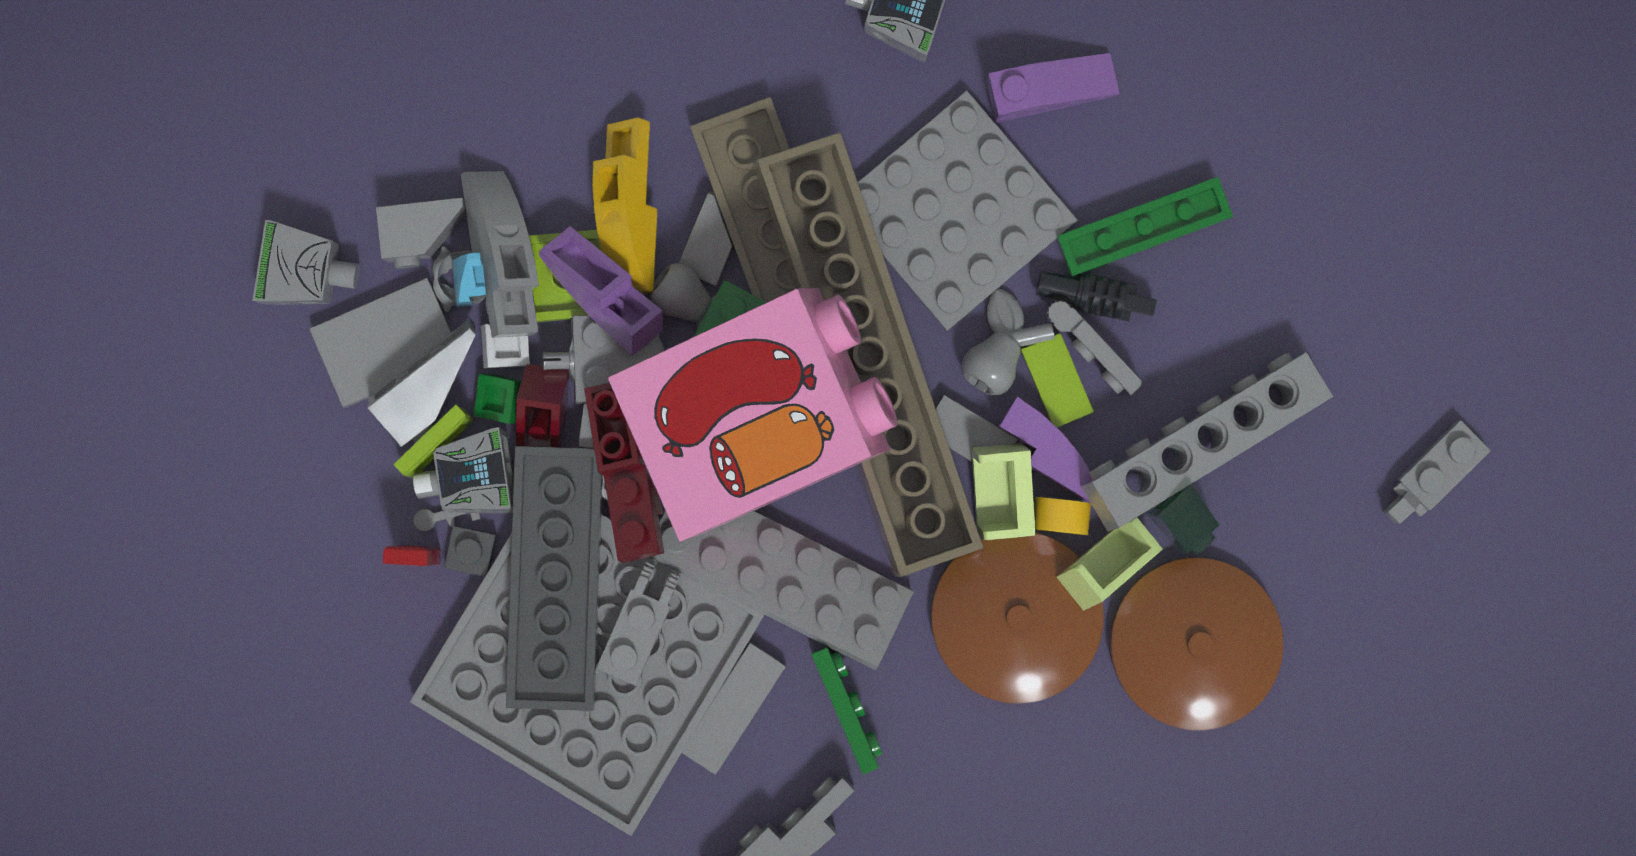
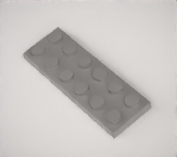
(793, 583)

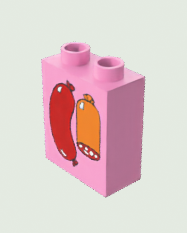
(754, 410)

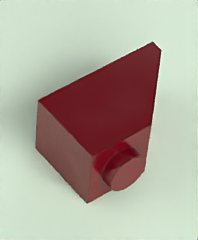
(541, 407)

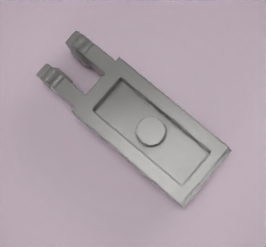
(1092, 346)
(637, 627)

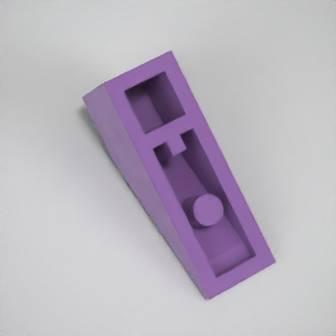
(1050, 86)

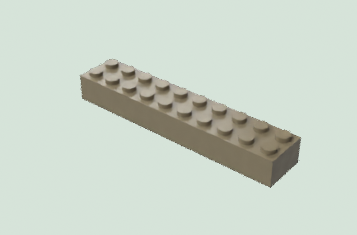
(835, 249)

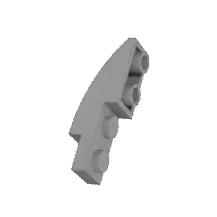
(508, 259)
(804, 830)

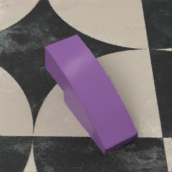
(603, 290)
(1052, 452)

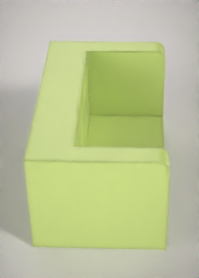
(1003, 491)
(1109, 563)

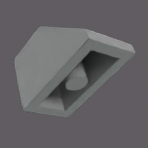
(416, 229)

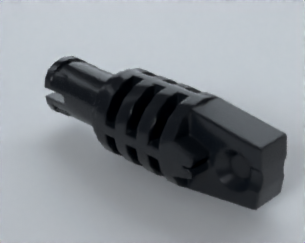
(1096, 295)

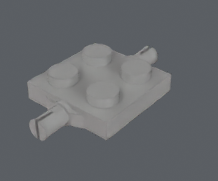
(595, 356)

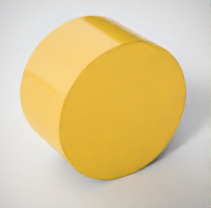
(1062, 515)

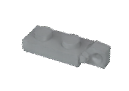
(1436, 472)

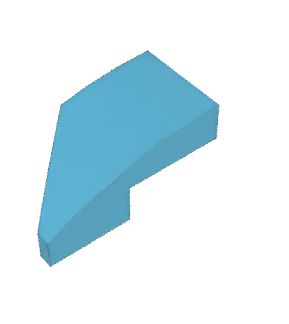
(468, 278)

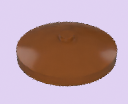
(1011, 622)
(1196, 643)

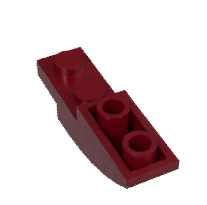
(629, 487)

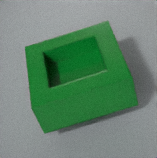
(497, 397)

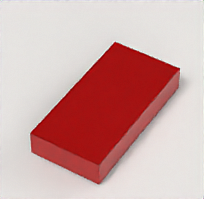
(411, 555)

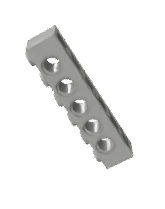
(1301, 392)

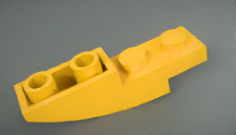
(622, 218)

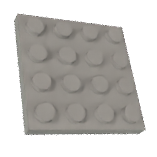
(960, 210)

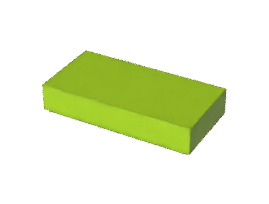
(1056, 381)
(441, 434)

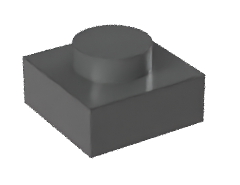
(470, 551)

